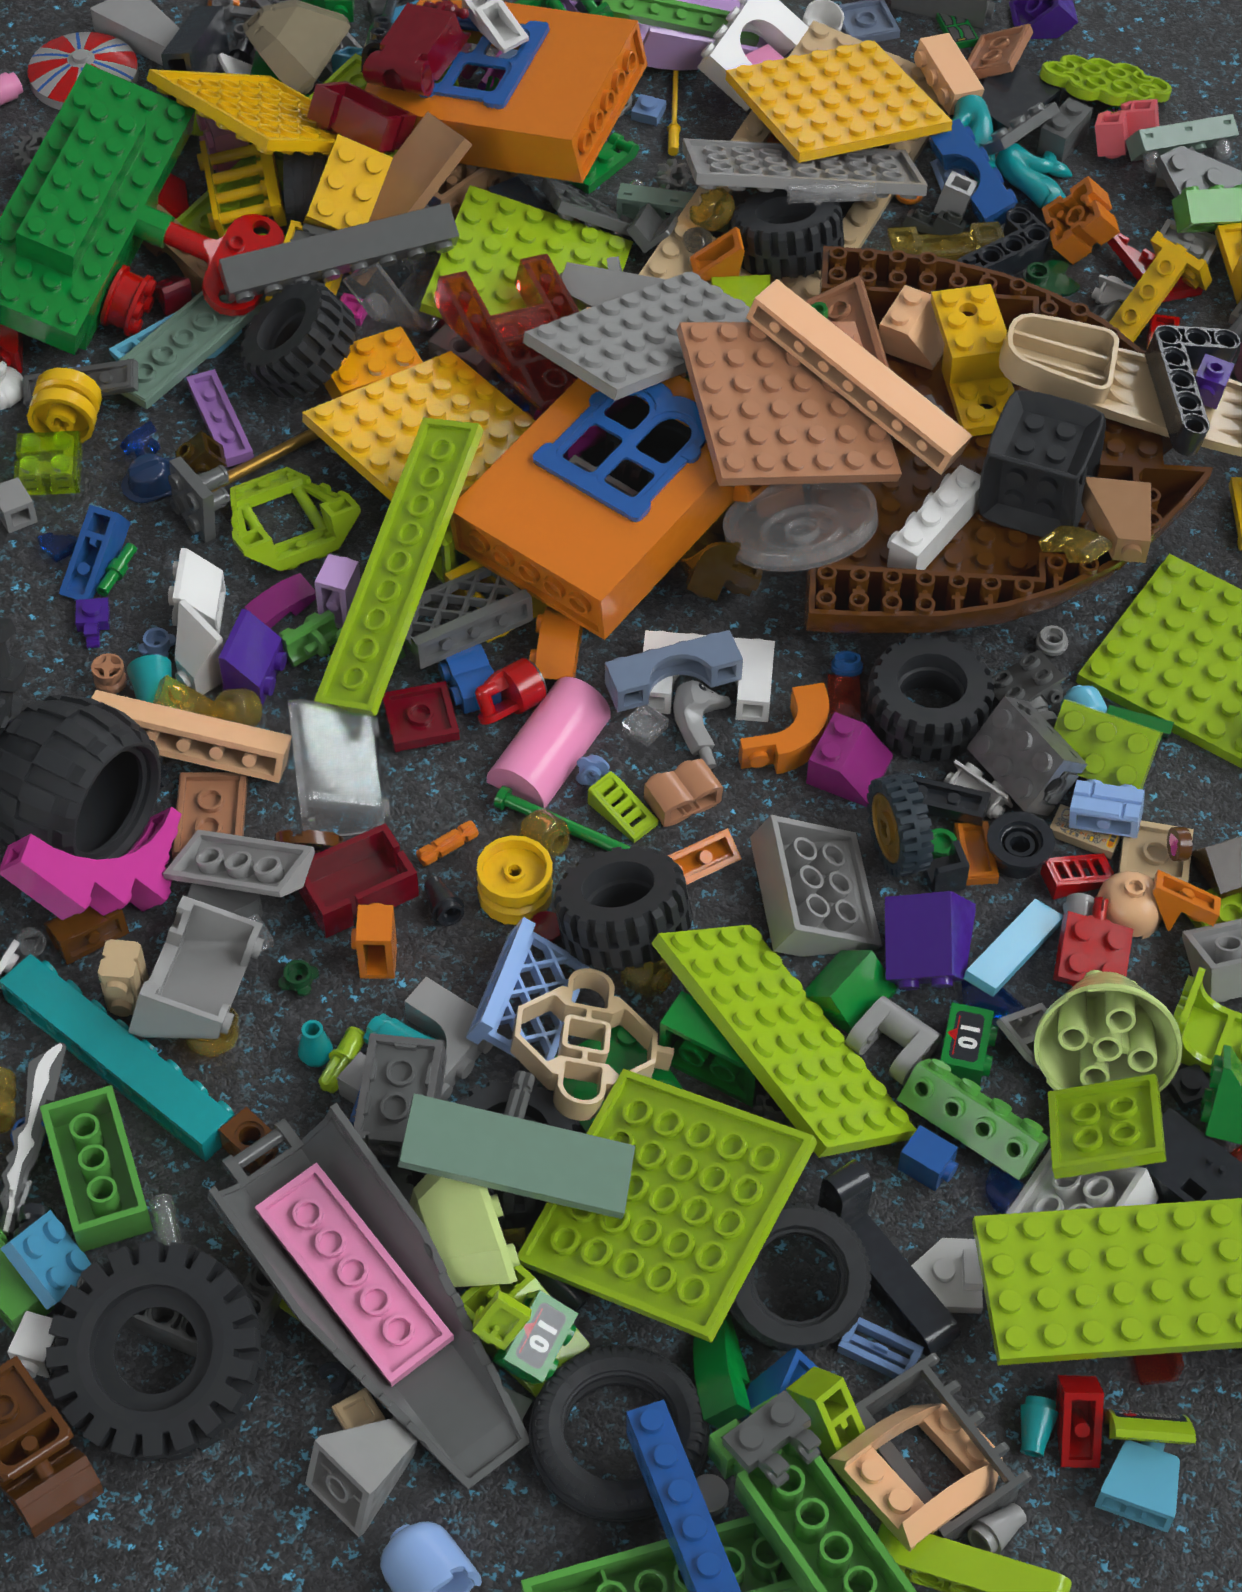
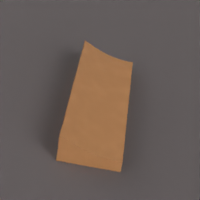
(419, 168)

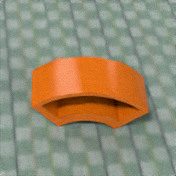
(557, 645)

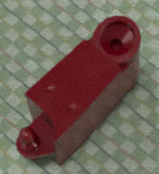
(418, 47)

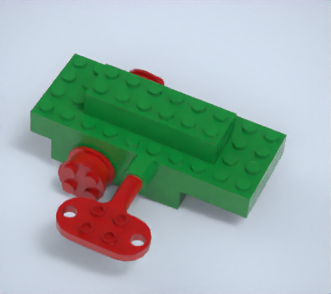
(93, 205)

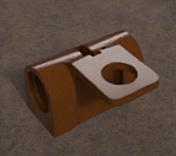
(85, 932)

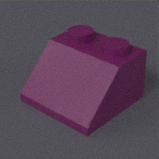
(847, 759)

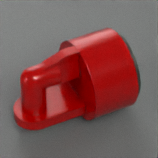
(520, 689)

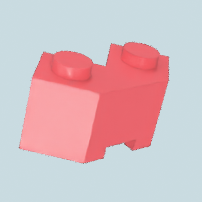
(1115, 128)

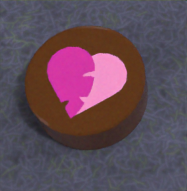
(1179, 843)

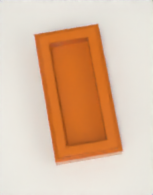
(974, 844)

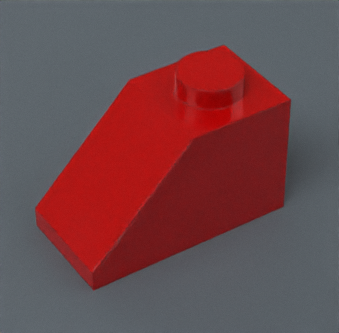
(1079, 1420)

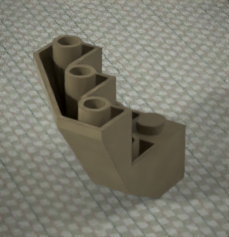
(296, 40)

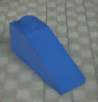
(96, 546)

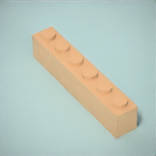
(207, 739)

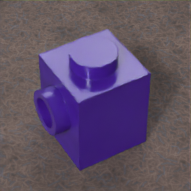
(1212, 379)

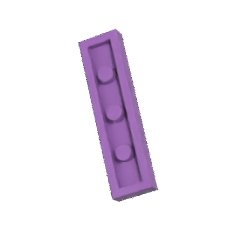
(219, 416)

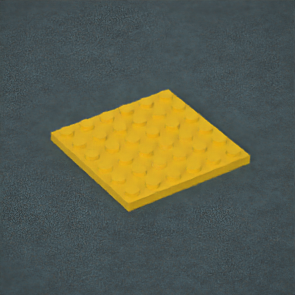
(837, 101)
(251, 106)
(381, 420)

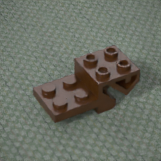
(38, 1464)

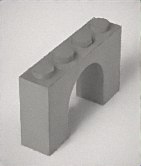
(444, 1018)

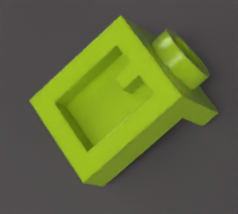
(500, 1320)

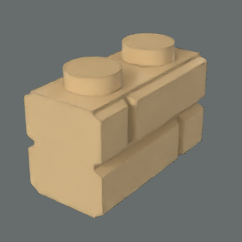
(122, 975)

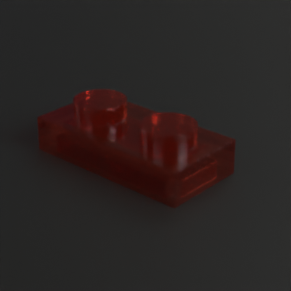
(844, 696)

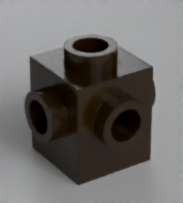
(202, 453)

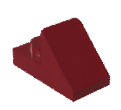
(173, 293)

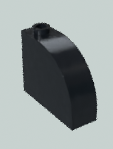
(1014, 93)

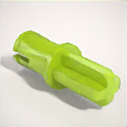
(341, 1057)

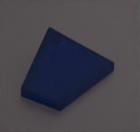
(1002, 1003)

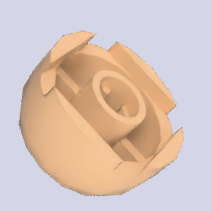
(1132, 902)

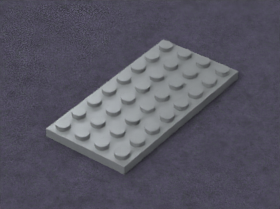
(773, 167)
(634, 337)

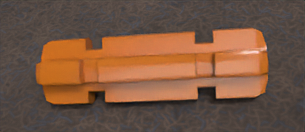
(447, 843)

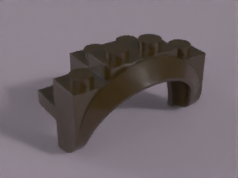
(713, 565)

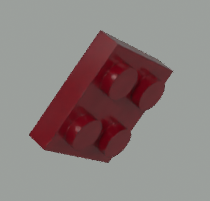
(420, 716)

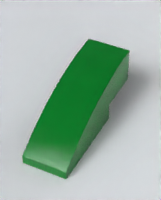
(721, 1376)

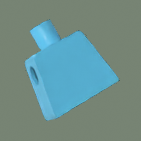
(1142, 1485)

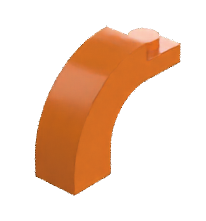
(797, 742)

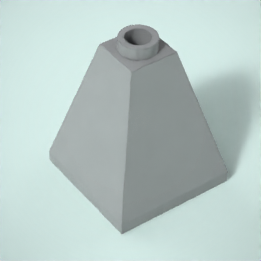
(359, 1469)

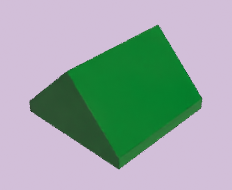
(850, 987)

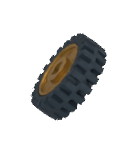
(900, 824)

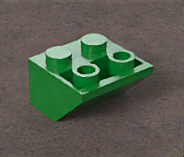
(1223, 1102)

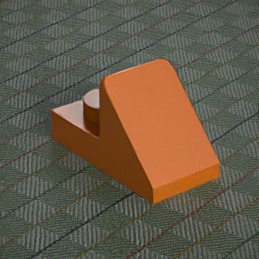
(1179, 896)

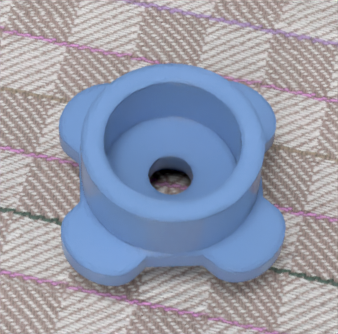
(156, 642)
(589, 764)

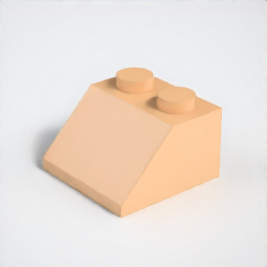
(912, 329)

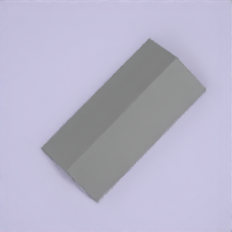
(242, 863)

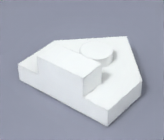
(953, 1274)

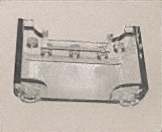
(336, 768)

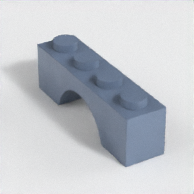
(709, 658)

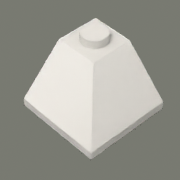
(197, 650)

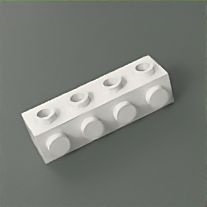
(936, 521)

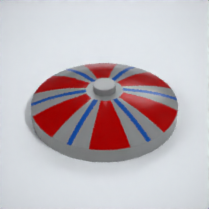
(61, 60)

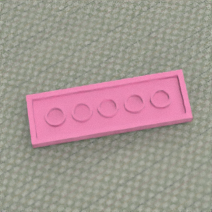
(354, 1274)

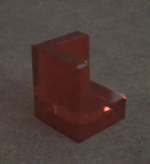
(1158, 1368)

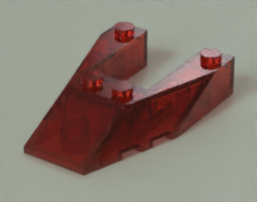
(501, 336)

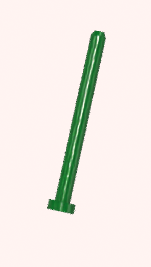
(505, 799)

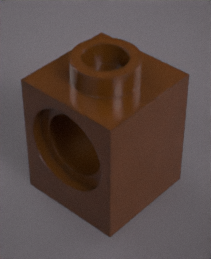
(243, 1128)

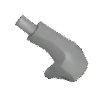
(689, 705)

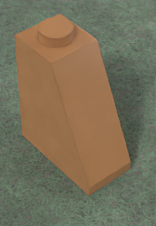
(1121, 514)

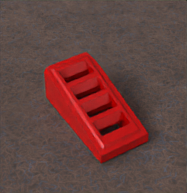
(1060, 888)

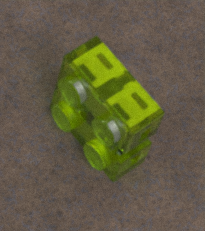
(49, 462)

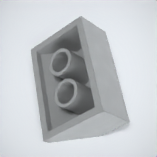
(1220, 953)

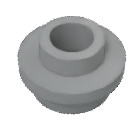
(1052, 640)

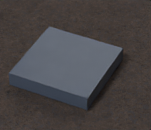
(869, 21)

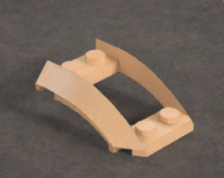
(891, 1497)

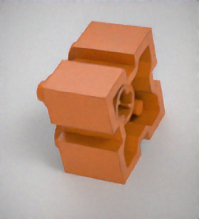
(1080, 220)

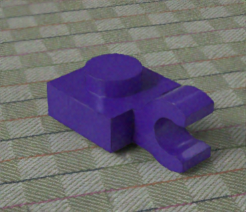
(92, 617)

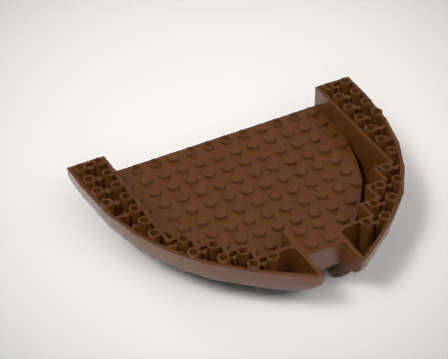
(986, 568)

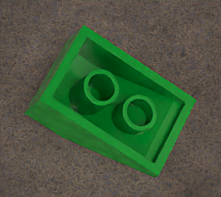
(704, 1051)

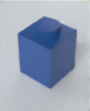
(928, 1158)

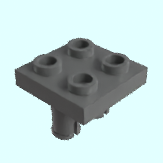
(194, 497)

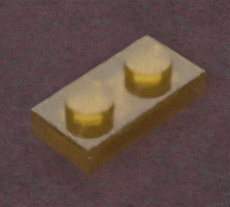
(179, 696)

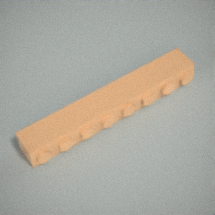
(859, 376)

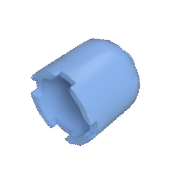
(426, 1560)

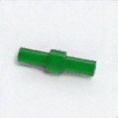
(116, 569)

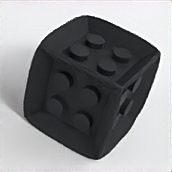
(1040, 462)

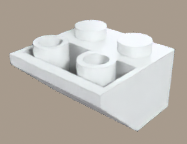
(200, 586)

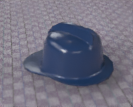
(147, 478)

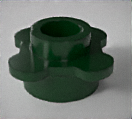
(296, 969)

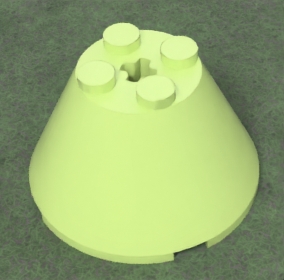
(1106, 1033)

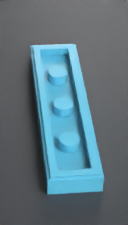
(1013, 947)

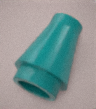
(314, 1044)
(1037, 1423)

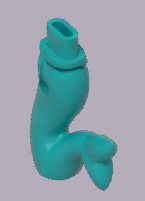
(975, 113)
(1028, 173)

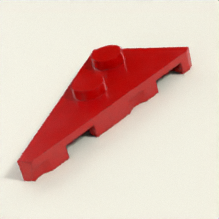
(1139, 263)

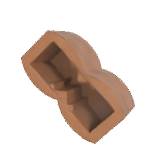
(682, 792)

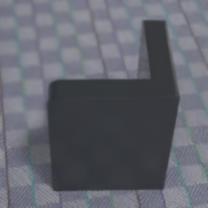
(948, 872)

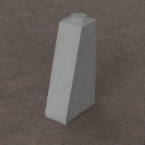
(137, 24)
(595, 285)

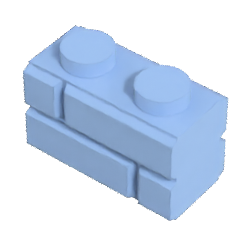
(1106, 808)

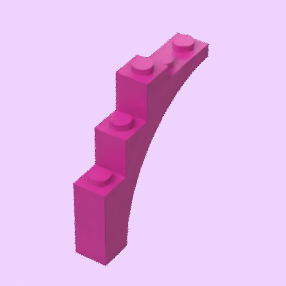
(72, 883)

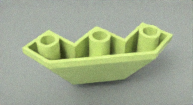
(465, 1231)

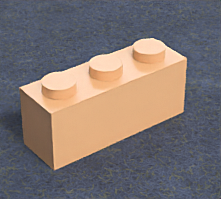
(946, 70)

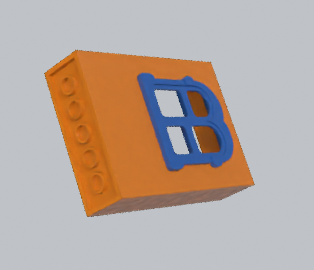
(552, 100)
(573, 533)

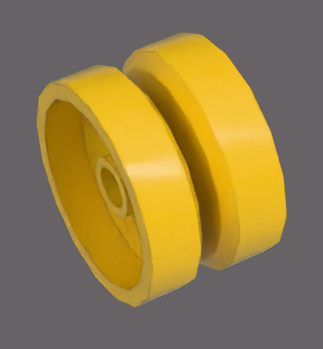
(65, 402)
(514, 879)

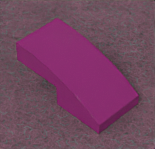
(276, 602)

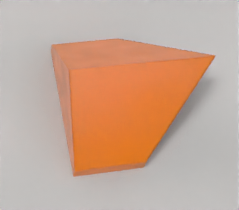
(720, 257)

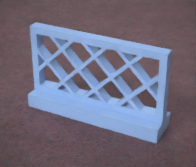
(507, 976)

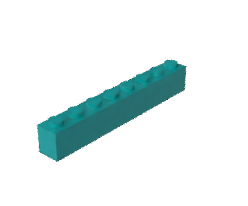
(117, 1055)

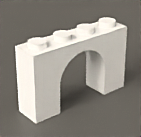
(763, 17)
(753, 689)

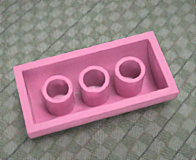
(551, 741)

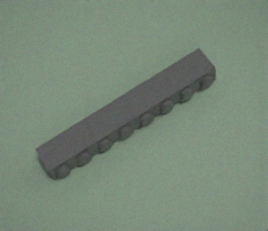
(338, 252)

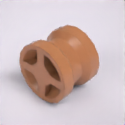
(108, 665)

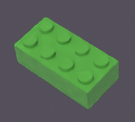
(96, 1168)

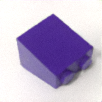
(927, 939)

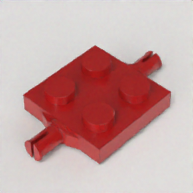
(1091, 944)

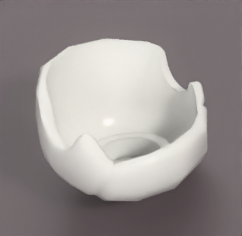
(824, 12)

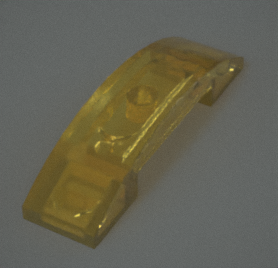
(945, 246)

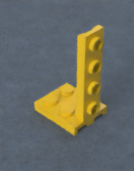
(1156, 283)

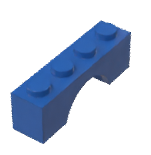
(959, 151)

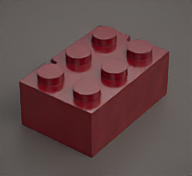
(360, 116)
(357, 874)

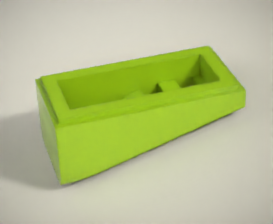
(609, 790)

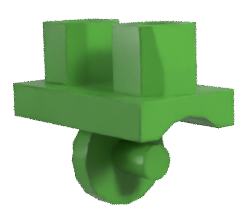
(310, 638)

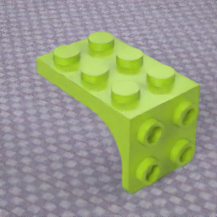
(1205, 1025)

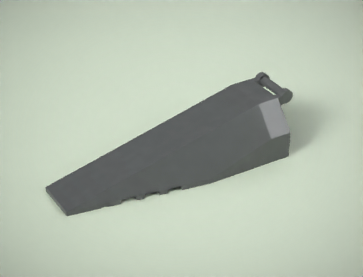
(455, 1396)

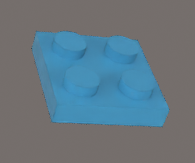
(47, 1258)

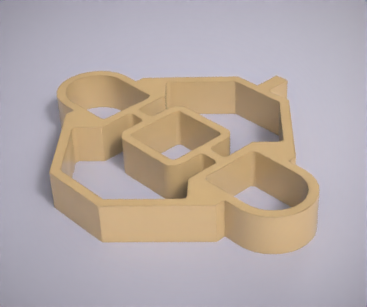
(588, 1023)

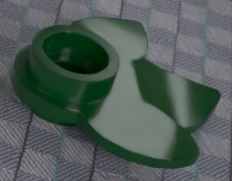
(1051, 277)

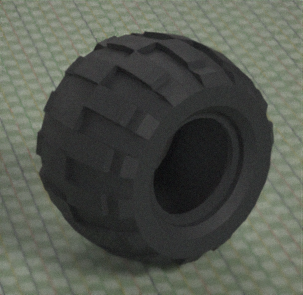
(77, 777)

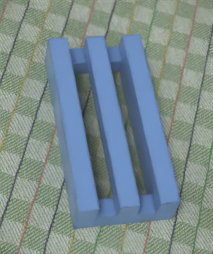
(873, 1361)

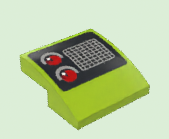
(1149, 1426)

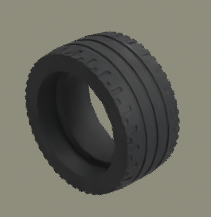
(300, 181)

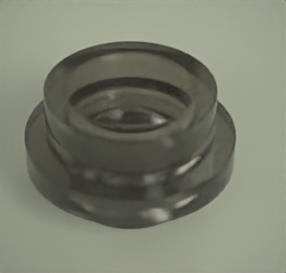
(696, 239)

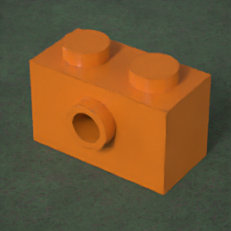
(375, 941)

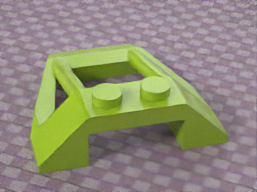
(338, 515)

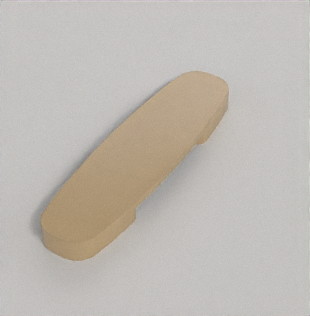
(1090, 368)

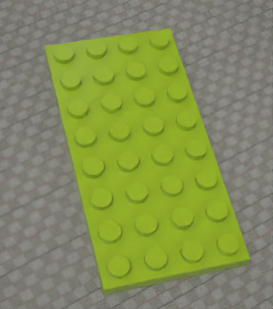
(784, 1038)
(1112, 1280)

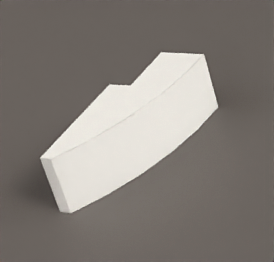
(496, 23)

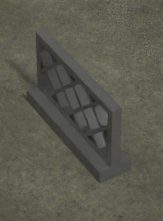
(466, 628)

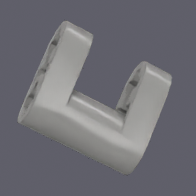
(898, 1024)

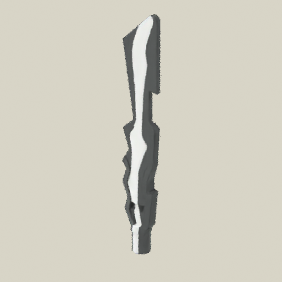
(29, 1137)

